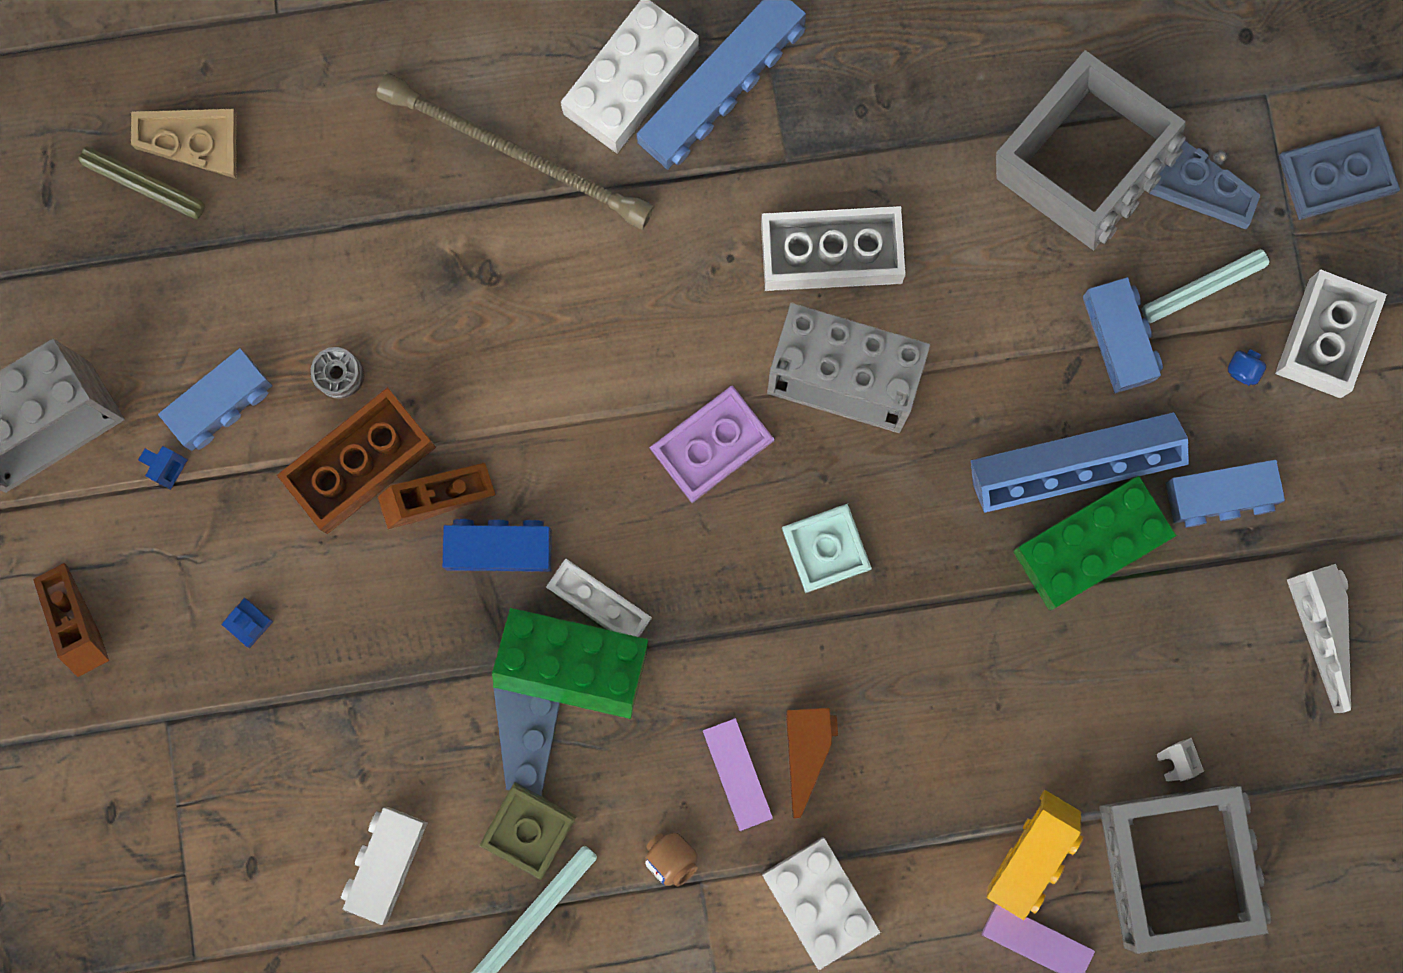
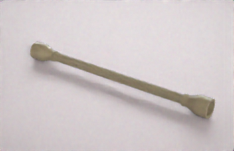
(397, 92)

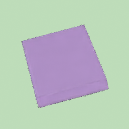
(712, 444)

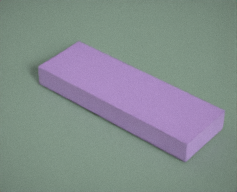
(737, 774)
(1037, 942)

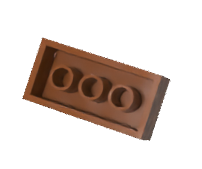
(356, 461)

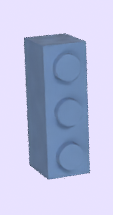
(1122, 335)
(216, 400)
(1225, 493)

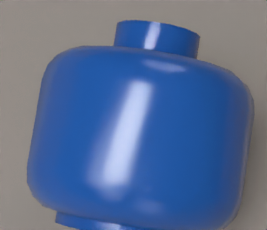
(1247, 367)

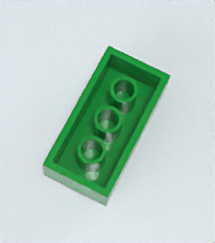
(1094, 543)
(570, 663)

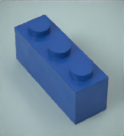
(497, 546)

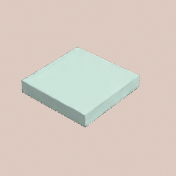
(826, 548)

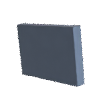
(1339, 173)

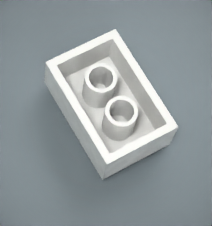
(1331, 334)
(820, 903)

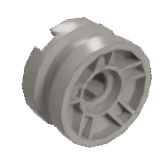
(324, 366)

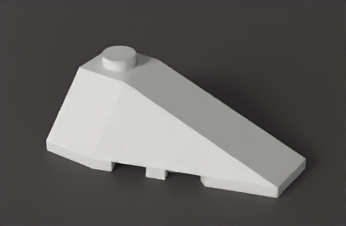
(1324, 615)

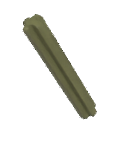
(141, 182)

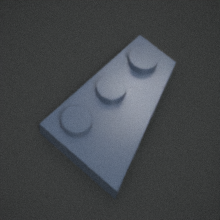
(1207, 188)
(525, 737)

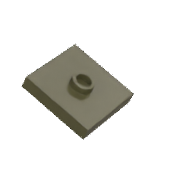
(527, 830)

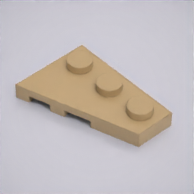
(189, 136)

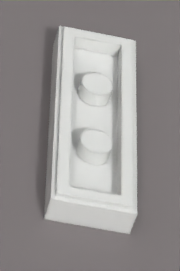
(597, 600)

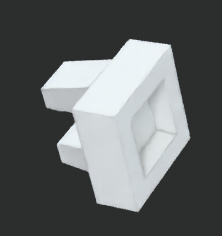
(1185, 760)

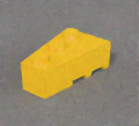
(1036, 857)

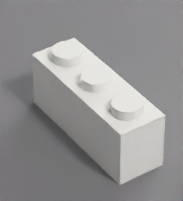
(383, 865)

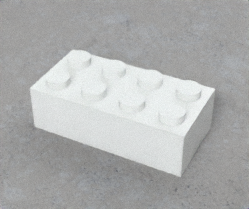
(630, 74)
(833, 248)

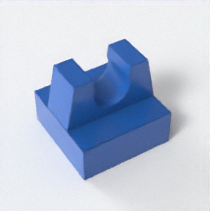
(164, 466)
(247, 622)

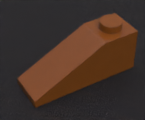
(435, 495)
(70, 621)
(808, 745)

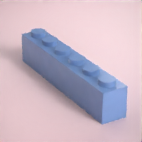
(720, 80)
(1080, 462)

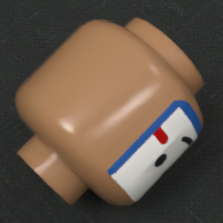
(671, 859)

